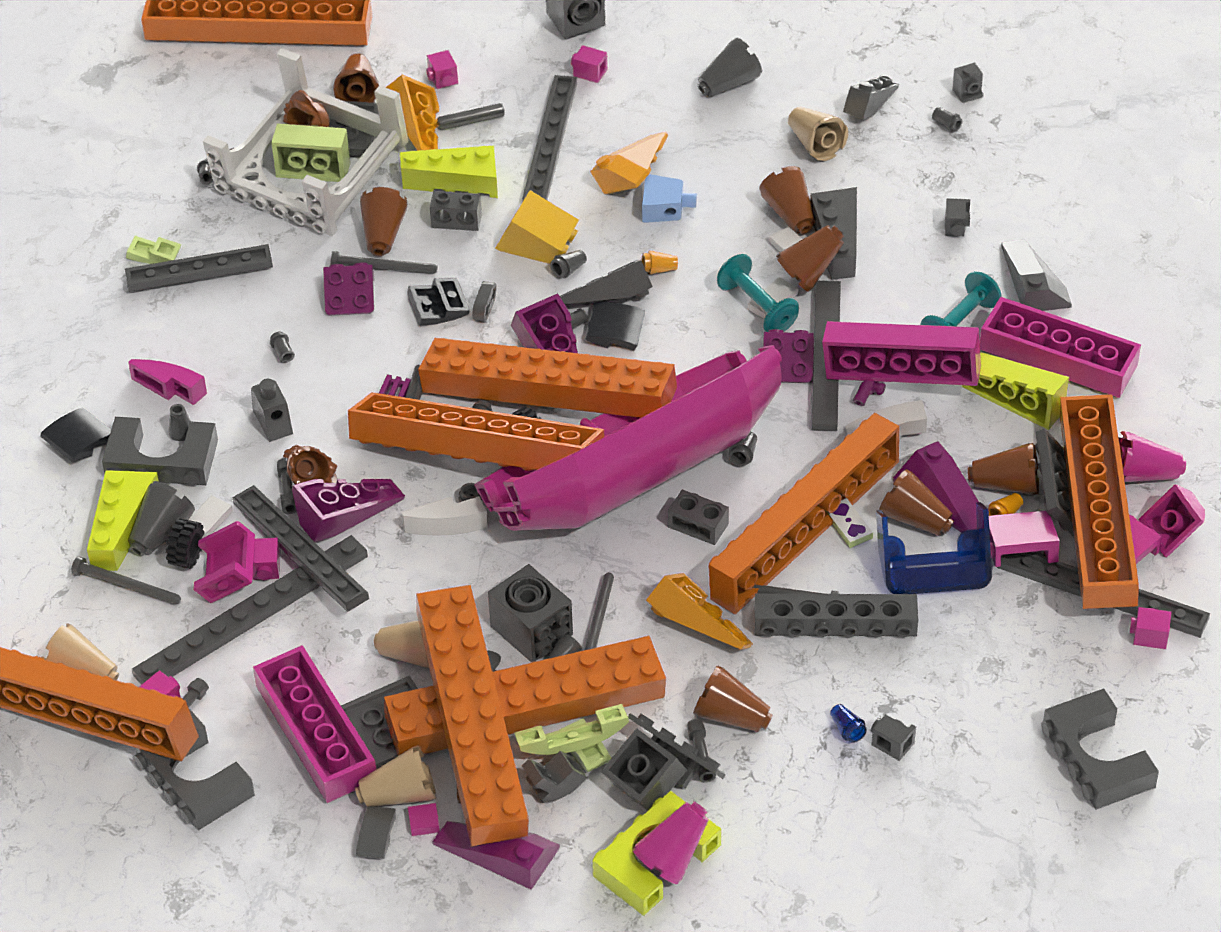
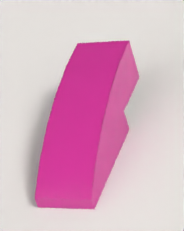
(168, 379)

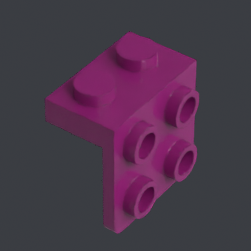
(349, 289)
(796, 353)

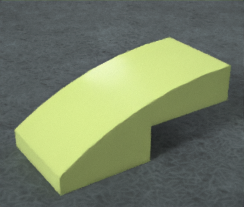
(152, 252)
(590, 757)

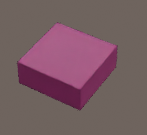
(423, 819)

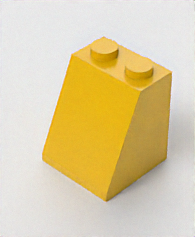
(538, 230)

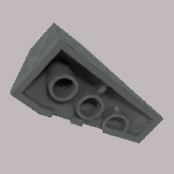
(620, 283)

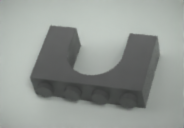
(186, 466)
(1099, 779)
(199, 800)

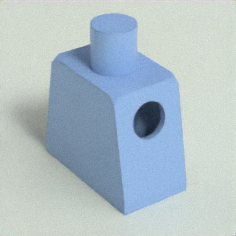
(664, 199)

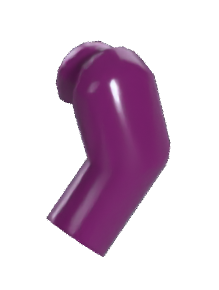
(868, 388)

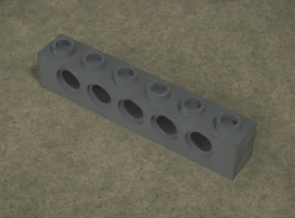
(836, 615)

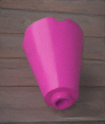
(1148, 460)
(673, 842)

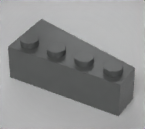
(839, 209)

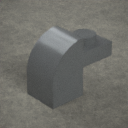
(556, 778)

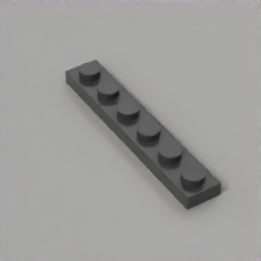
(198, 267)

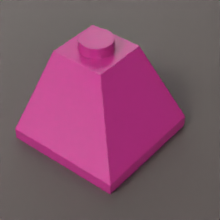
(1174, 517)

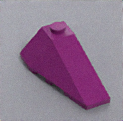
(545, 326)
(944, 479)
(336, 507)
(515, 859)

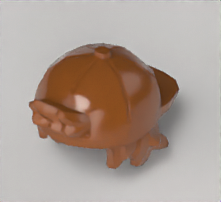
(304, 111)
(309, 463)

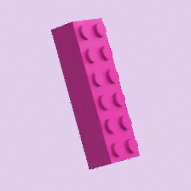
(1060, 346)
(902, 353)
(314, 722)

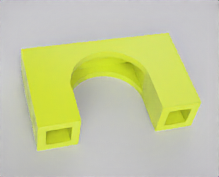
(621, 871)

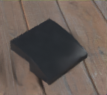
(438, 302)
(615, 324)
(76, 434)

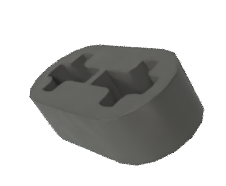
(484, 301)

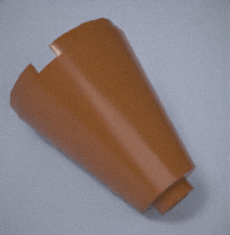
(356, 81)
(789, 198)
(382, 217)
(811, 256)
(1007, 470)
(916, 505)
(732, 703)

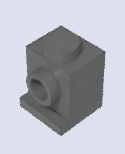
(968, 82)
(957, 216)
(892, 736)

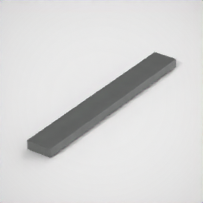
(551, 136)
(824, 390)
(301, 548)
(1066, 578)

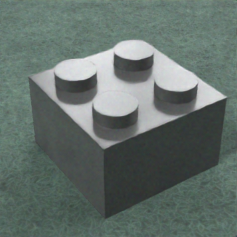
(643, 770)

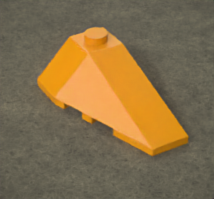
(419, 111)
(629, 165)
(685, 603)

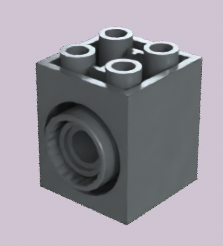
(576, 16)
(530, 613)

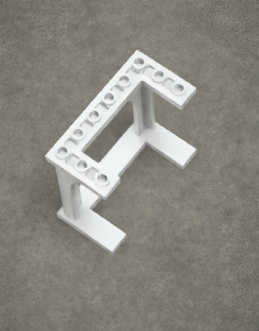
(320, 204)

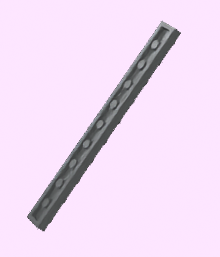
(243, 616)

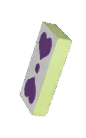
(850, 524)

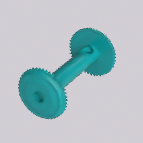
(736, 273)
(981, 291)

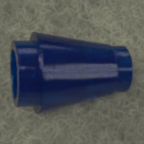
(848, 723)

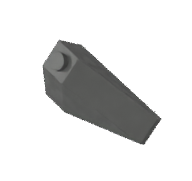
(1033, 279)

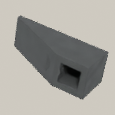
(869, 96)

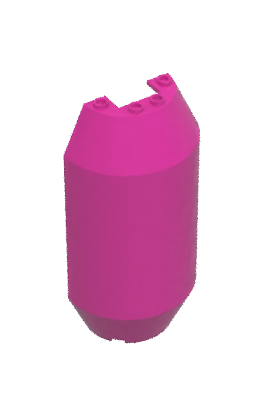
(708, 413)

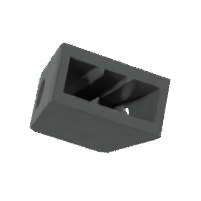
(269, 399)

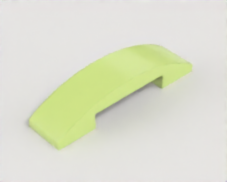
(575, 738)

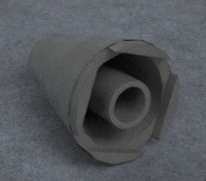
(730, 69)
(157, 516)

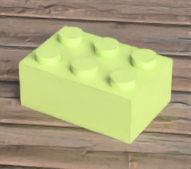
(311, 152)

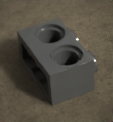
(455, 210)
(698, 517)

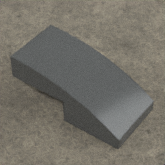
(375, 832)

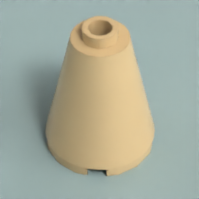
(818, 132)
(402, 643)
(77, 652)
(398, 781)

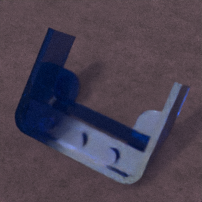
(941, 571)

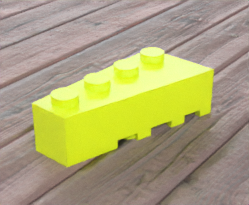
(451, 170)
(1021, 389)
(115, 516)

